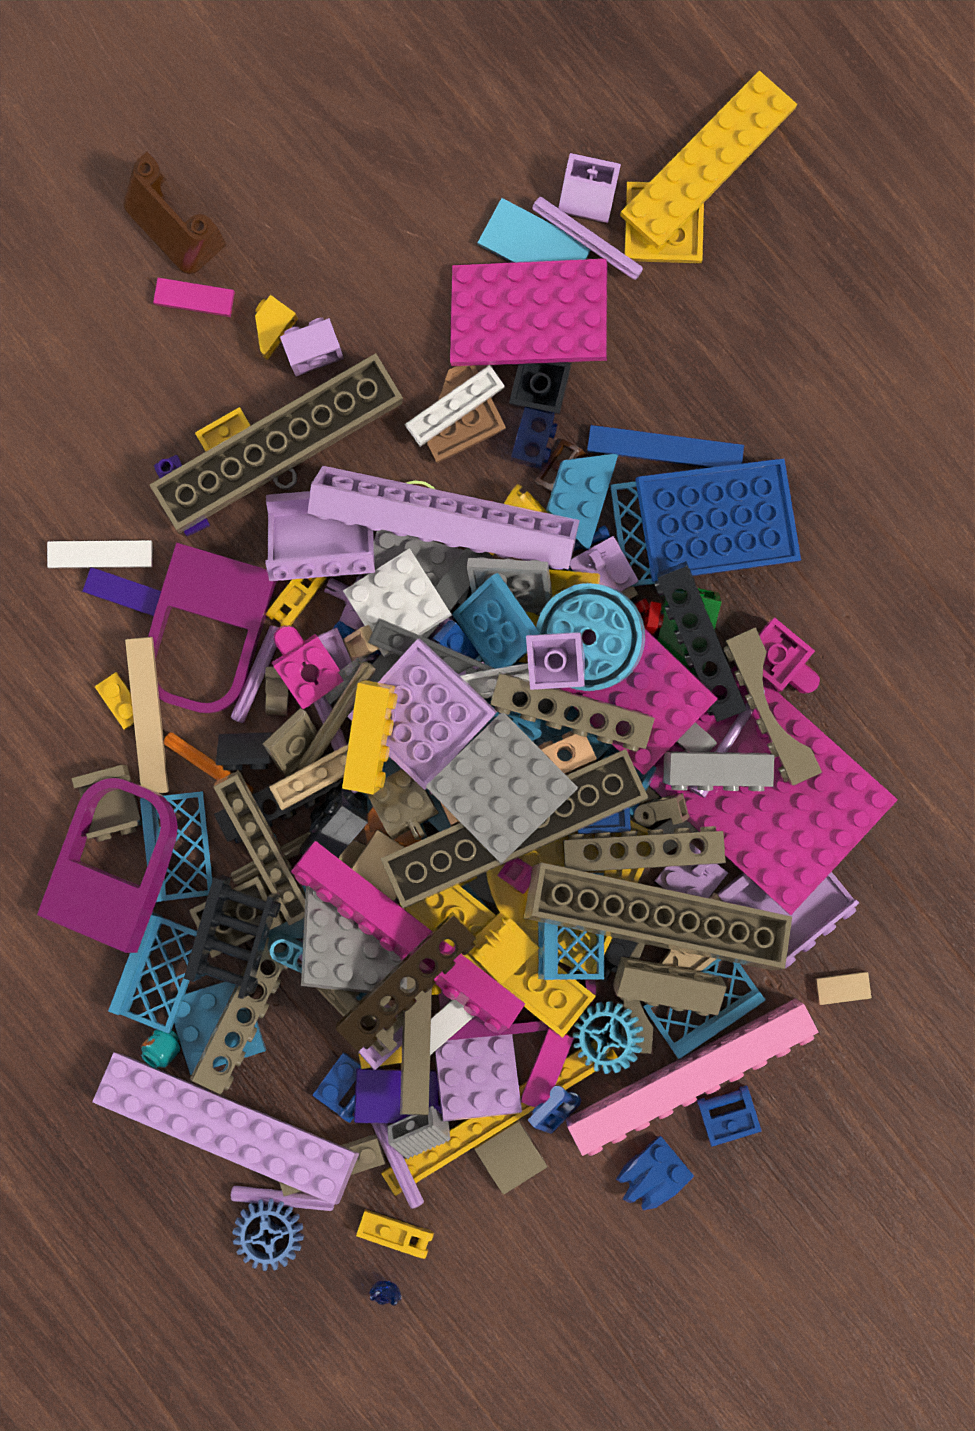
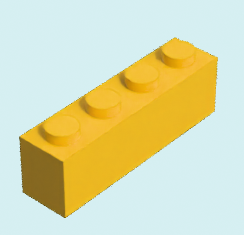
(369, 737)

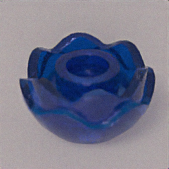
(385, 1292)

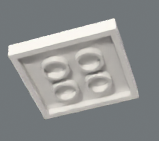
(399, 595)

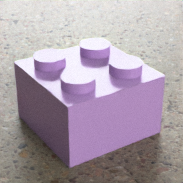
(311, 346)

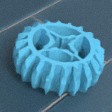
(587, 1031)

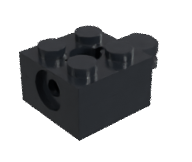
(337, 820)

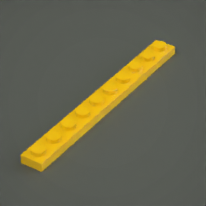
(476, 1130)

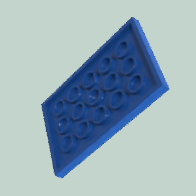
(719, 518)

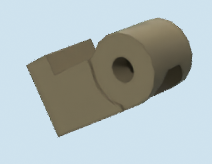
(276, 694)
(662, 808)

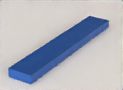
(663, 447)

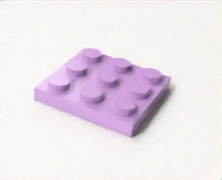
(477, 1078)

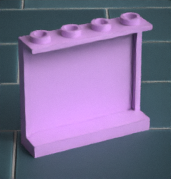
(311, 546)
(810, 920)

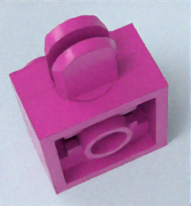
(787, 659)
(305, 666)

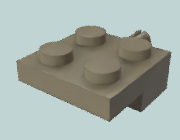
(402, 805)

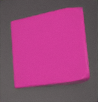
(516, 874)

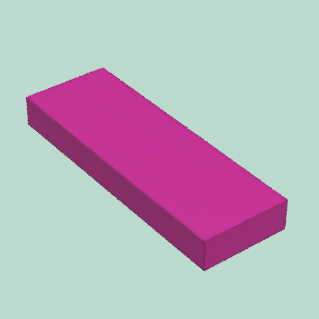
(194, 297)
(546, 1068)

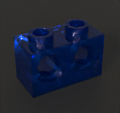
(527, 437)

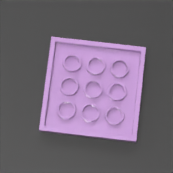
(432, 714)

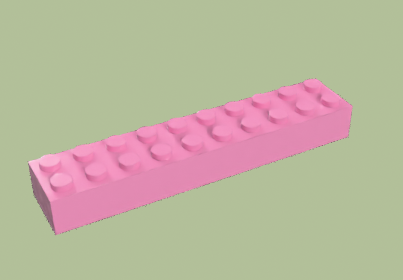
(691, 1076)

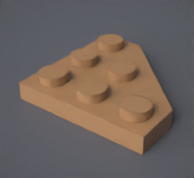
(470, 429)

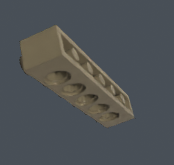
(639, 722)
(262, 845)
(712, 852)
(221, 1080)

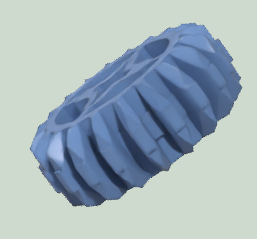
(271, 1256)

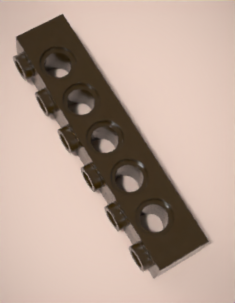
(362, 1036)

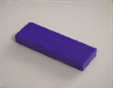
(122, 591)

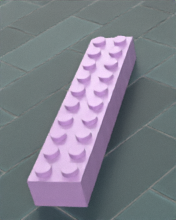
(443, 517)
(226, 1128)

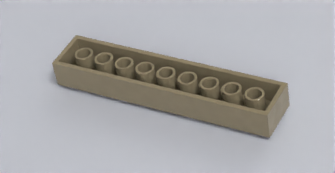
(277, 443)
(458, 856)
(657, 917)

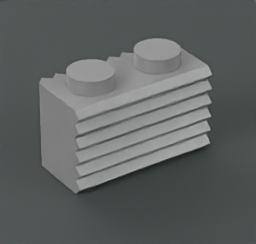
(418, 1133)

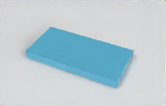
(527, 238)

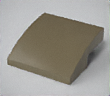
(510, 1157)

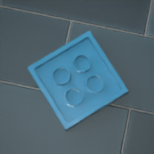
(495, 623)
(199, 1017)

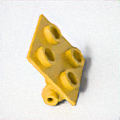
(502, 947)

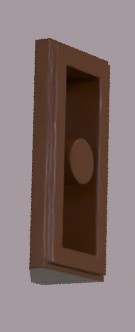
(564, 451)

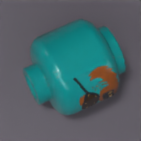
(160, 1048)

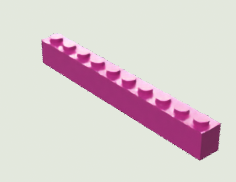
(402, 933)

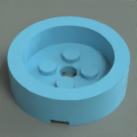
(616, 626)

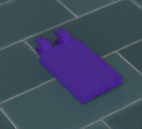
(380, 1094)

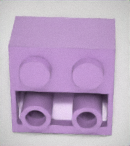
(589, 187)

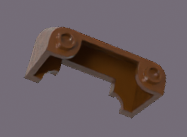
(185, 243)

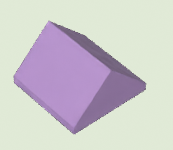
(556, 660)

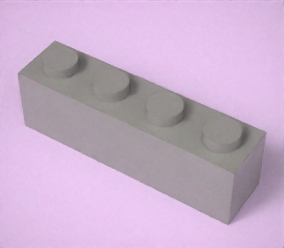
(718, 769)

